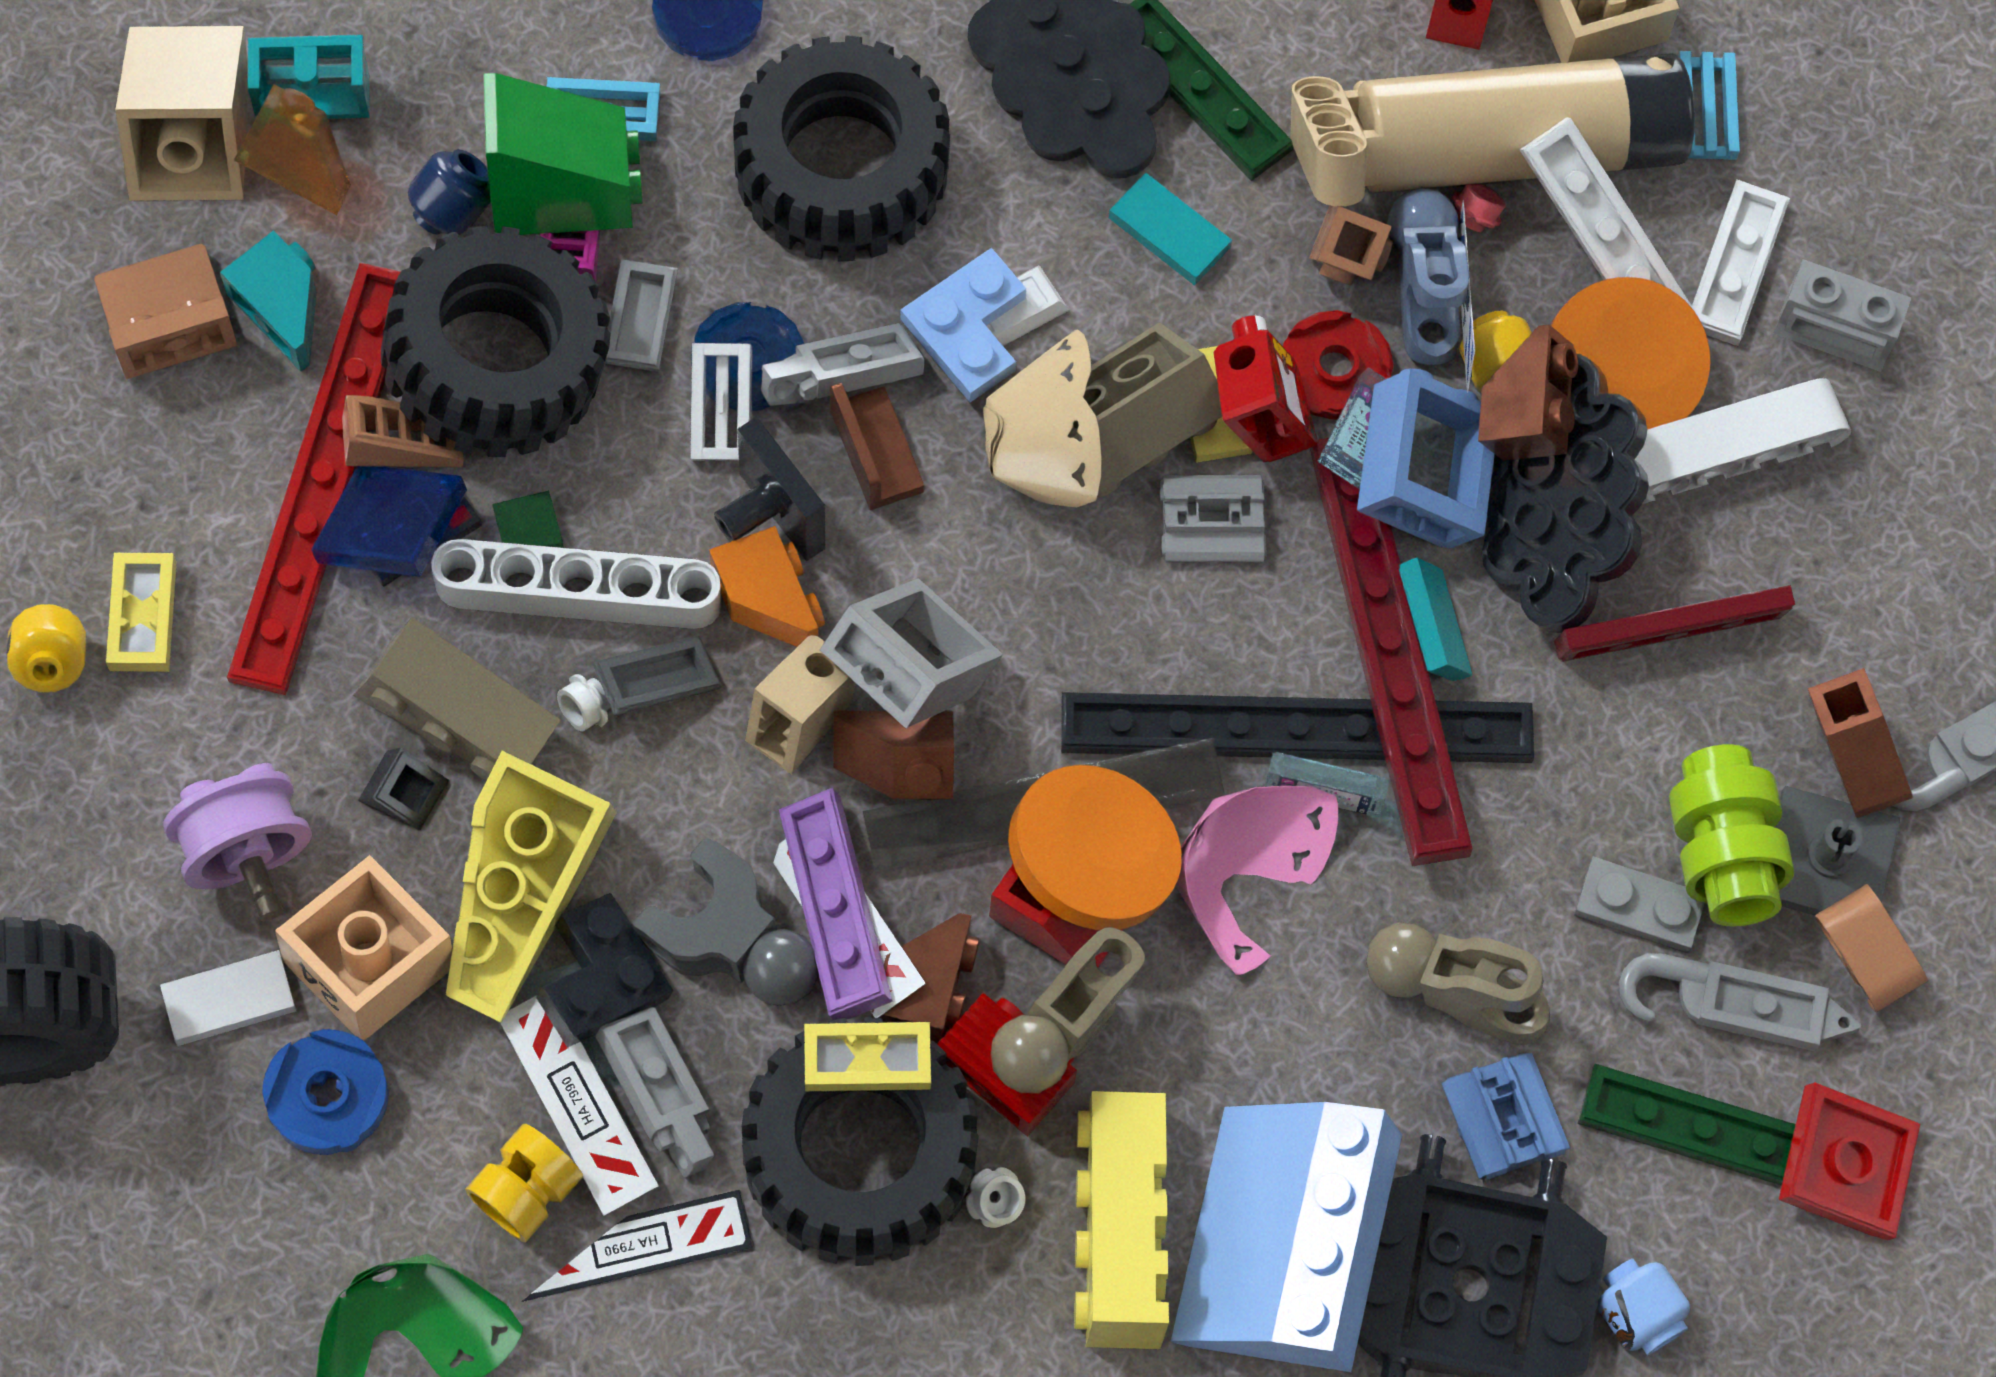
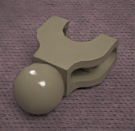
(1461, 979)
(1067, 1017)

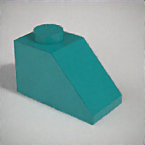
(277, 294)

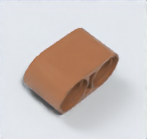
(1871, 947)

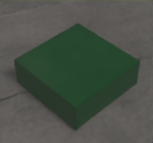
(528, 521)

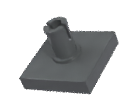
(1833, 850)

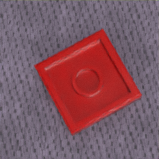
(1849, 1161)

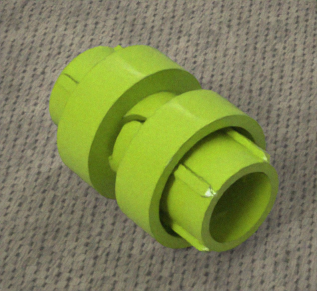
(1729, 821)

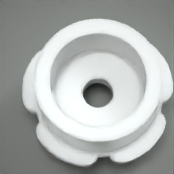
(585, 697)
(1009, 1201)

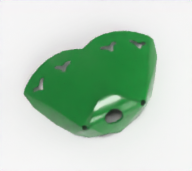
(428, 1306)

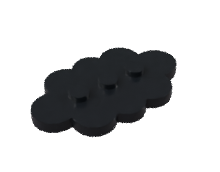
(1075, 78)
(1569, 515)

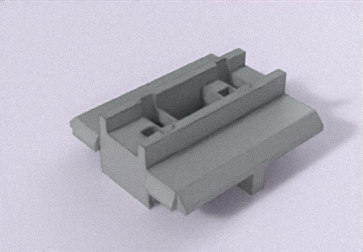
(1213, 518)

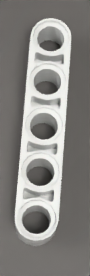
(1742, 436)
(556, 566)

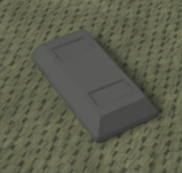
(657, 675)

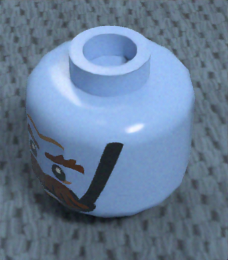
(1643, 1306)

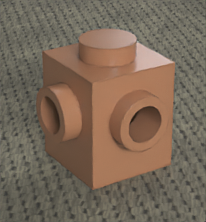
(1351, 245)

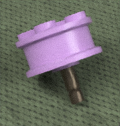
(238, 833)

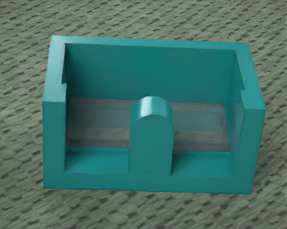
(323, 67)

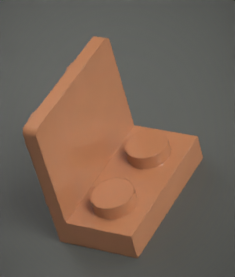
(165, 311)

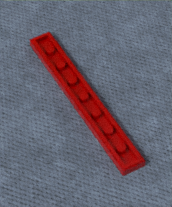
(290, 572)

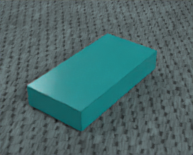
(1170, 228)
(1435, 619)

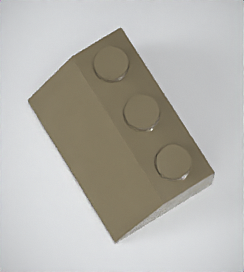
(1148, 402)

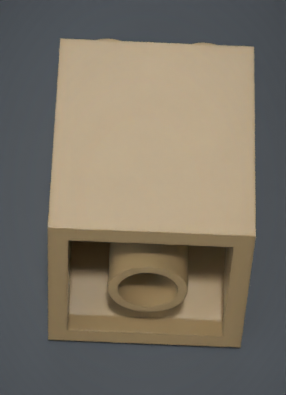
(183, 112)

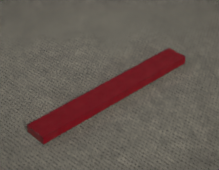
(1395, 675)

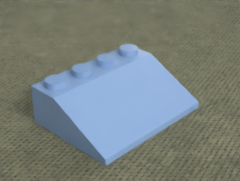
(1289, 1233)

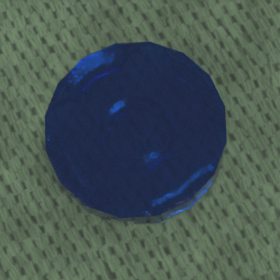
(707, 27)
(748, 323)

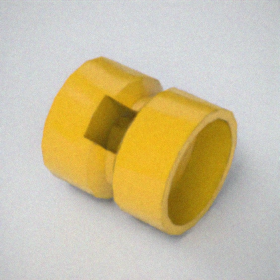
(503, 1190)

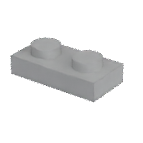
(1639, 904)

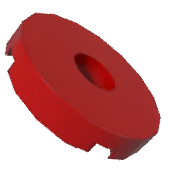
(1341, 334)

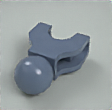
(1430, 271)

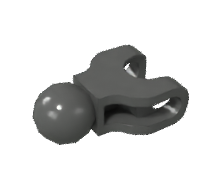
(731, 933)

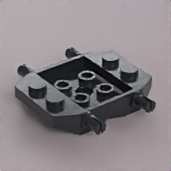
(1493, 1236)

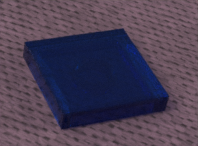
(389, 520)

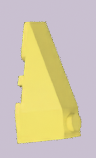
(521, 871)

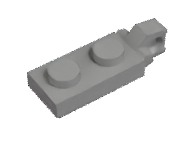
(853, 359)
(659, 1087)

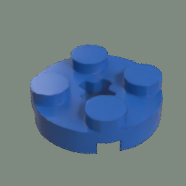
(309, 1062)

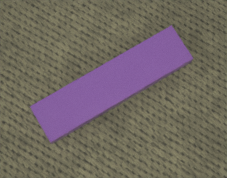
(835, 905)

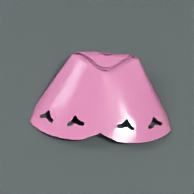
(1252, 836)

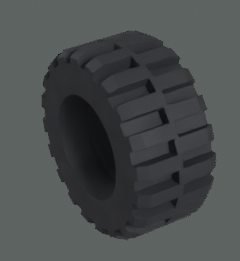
(833, 212)
(509, 278)
(54, 1000)
(851, 1221)

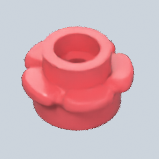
(1481, 206)

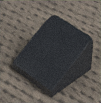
(404, 788)

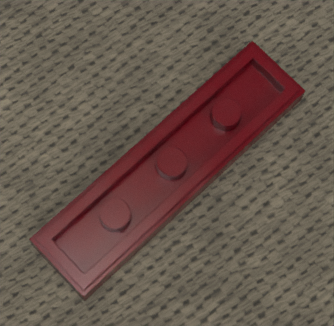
(1674, 623)

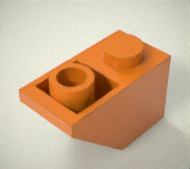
(763, 587)

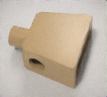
(797, 705)

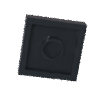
(775, 493)

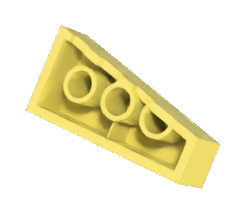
(1123, 1221)

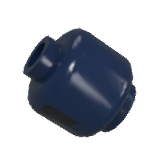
(450, 192)

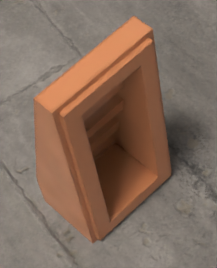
(380, 449)

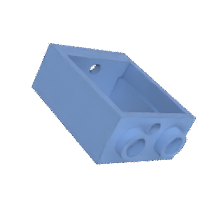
(1384, 481)

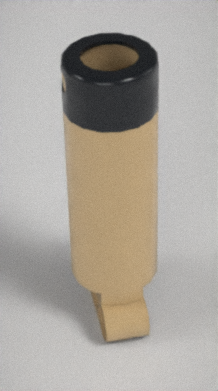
(1476, 122)

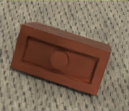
(875, 446)

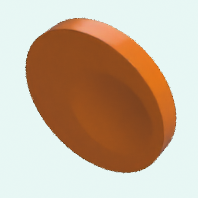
(1642, 342)
(1094, 847)

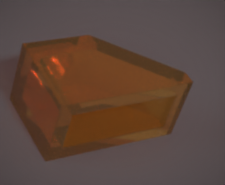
(296, 149)

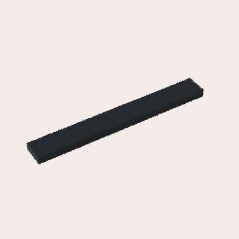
(1283, 725)

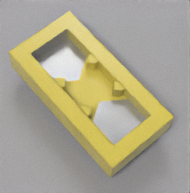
(141, 612)
(867, 1056)

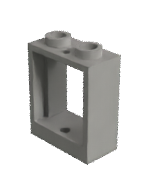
(897, 636)

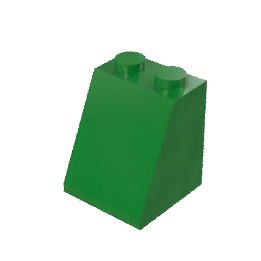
(557, 159)

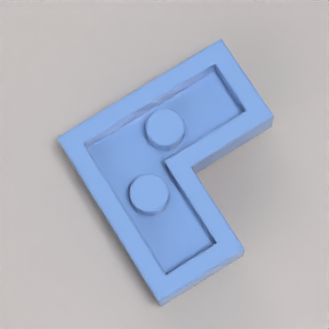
(954, 322)

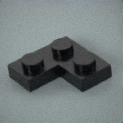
(615, 973)

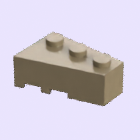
(454, 700)

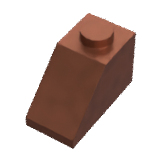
(893, 758)

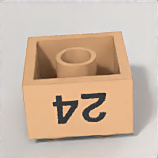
(365, 948)

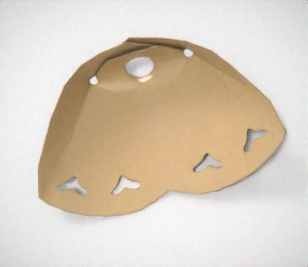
(1030, 427)

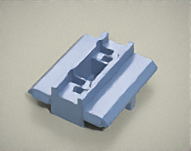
(1505, 1116)

